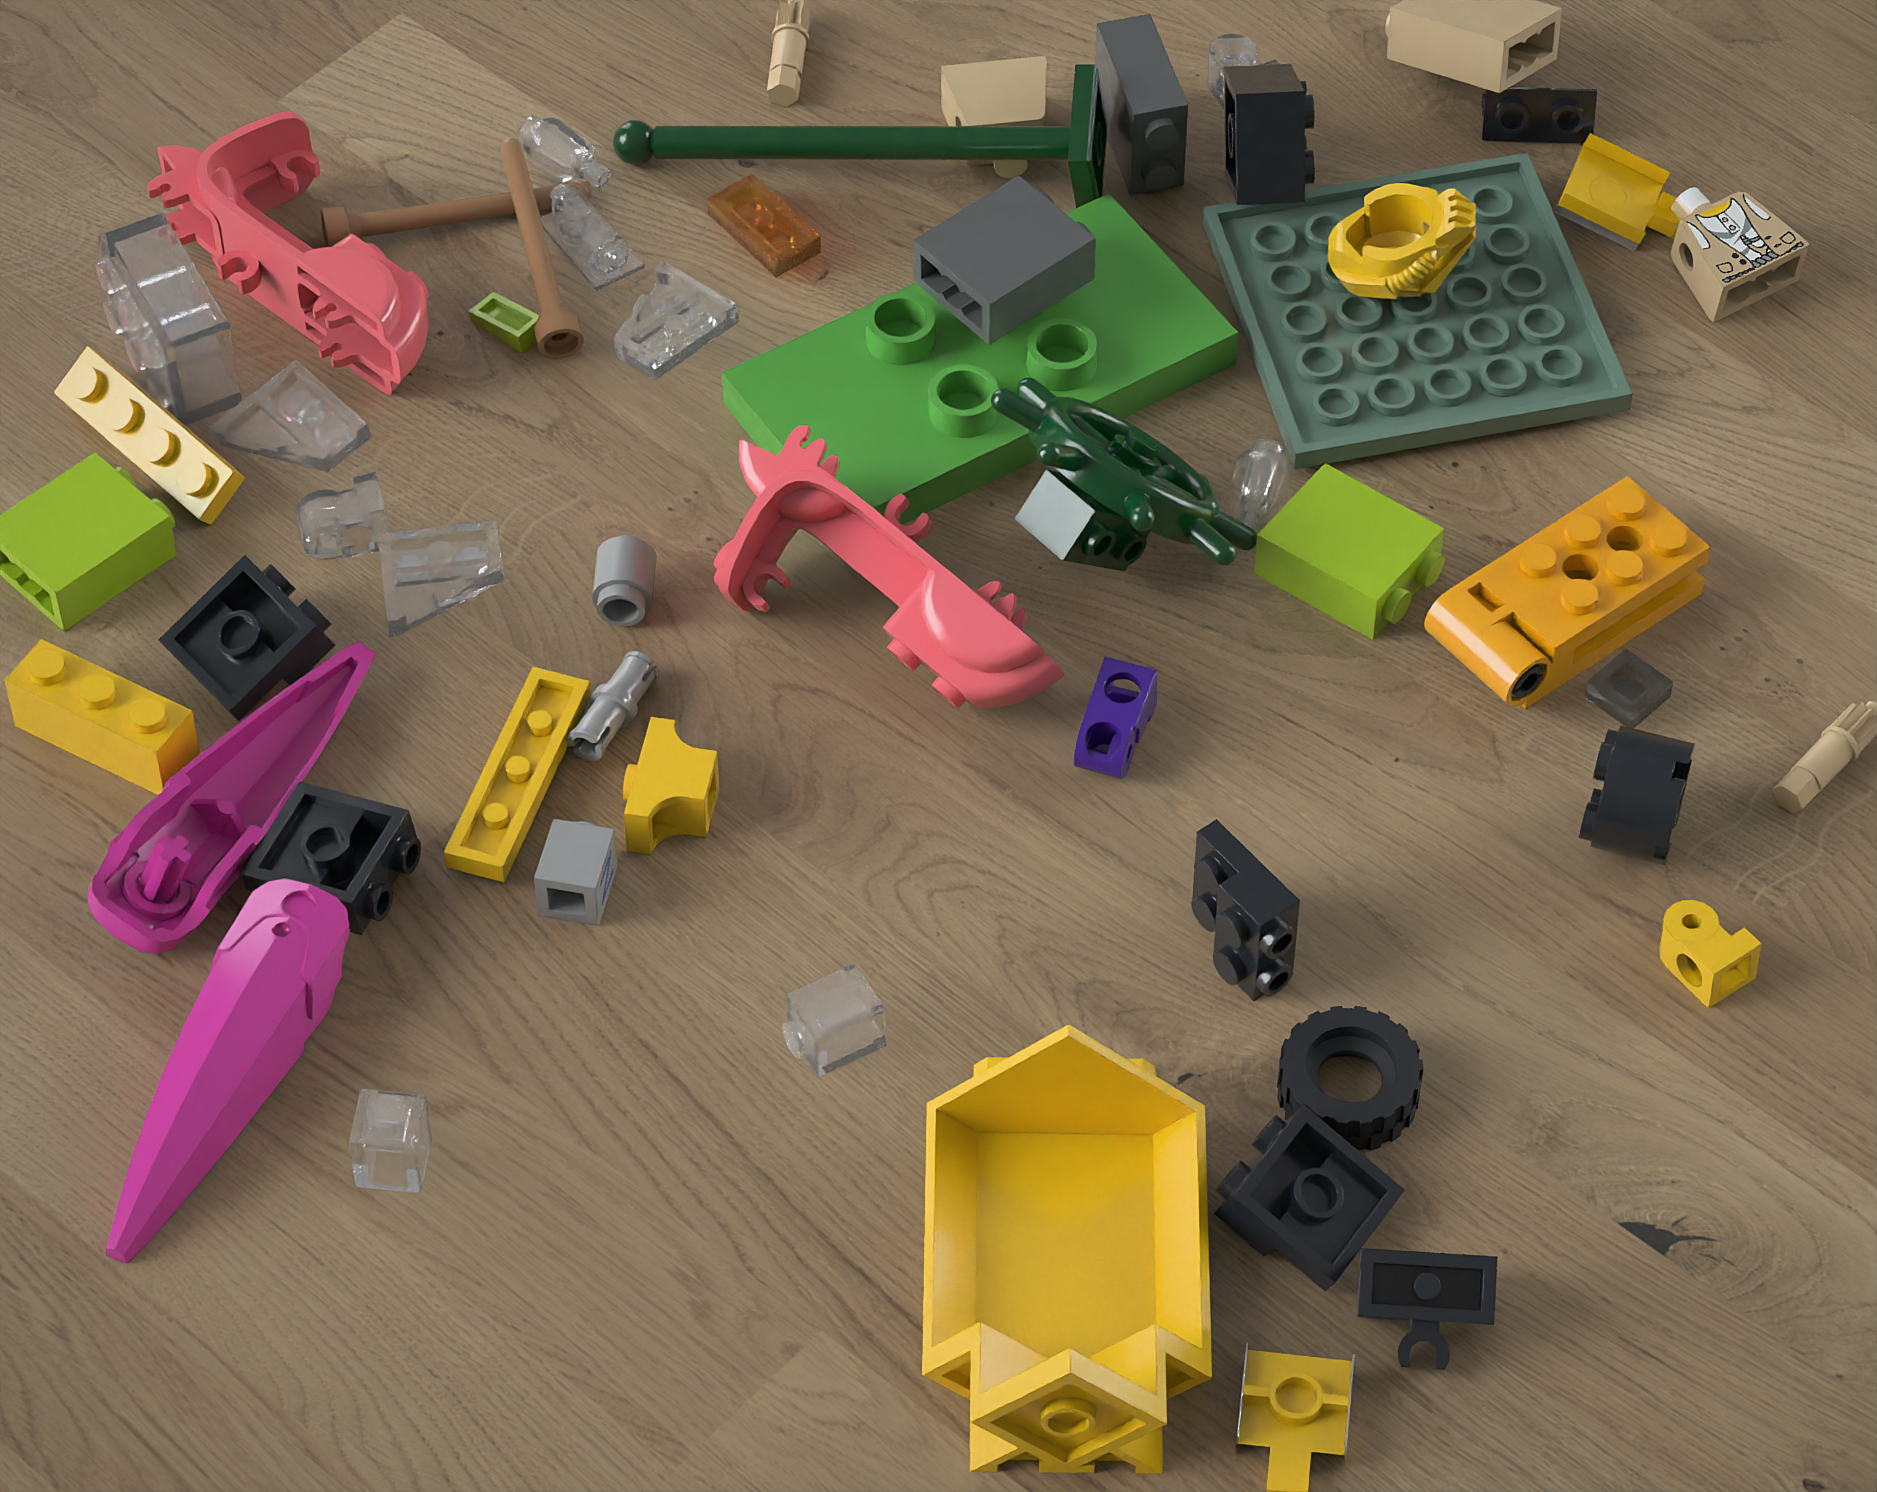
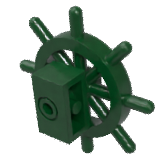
(1112, 485)

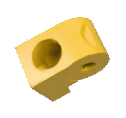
(1705, 954)

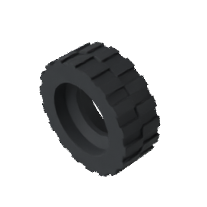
(1359, 1035)

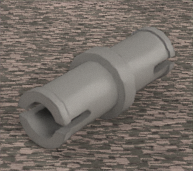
(613, 706)

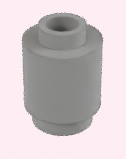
(624, 580)

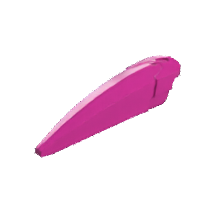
(214, 811)
(238, 1043)

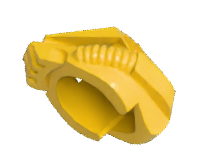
(1389, 249)

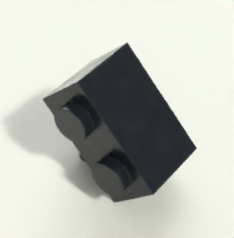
(1427, 1291)

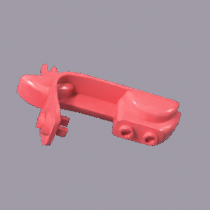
(337, 295)
(941, 622)

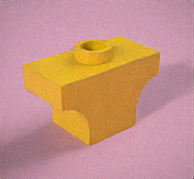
(668, 789)

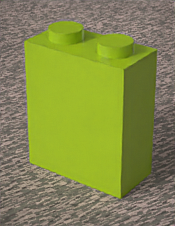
(83, 540)
(1349, 551)

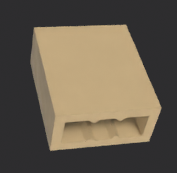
(1475, 40)

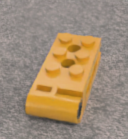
(1570, 594)

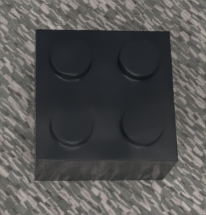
(1266, 134)

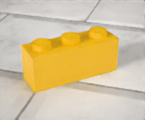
(101, 717)

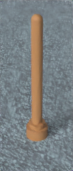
(339, 223)
(557, 329)

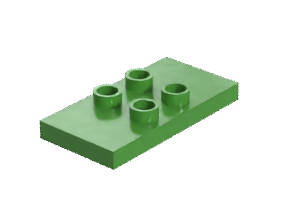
(911, 387)

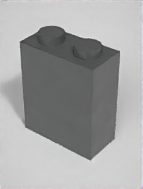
(1142, 104)
(1004, 259)

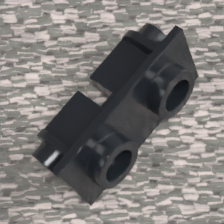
(1539, 114)

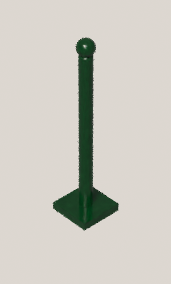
(1080, 143)

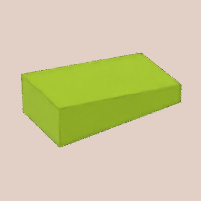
(506, 321)

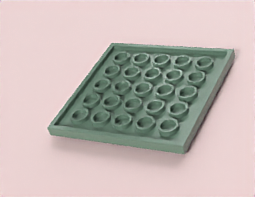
(1488, 353)

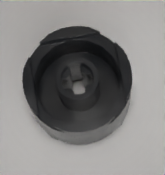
(1640, 793)

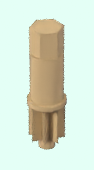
(788, 52)
(1828, 756)

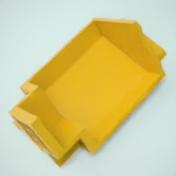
(1066, 1254)

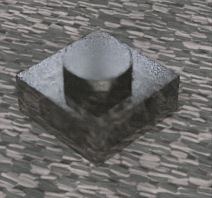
(1628, 689)

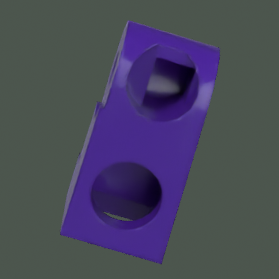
(1115, 718)

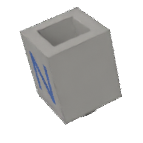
(576, 871)

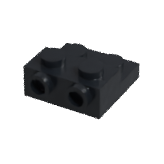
(248, 636)
(340, 847)
(1247, 910)
(1307, 1196)

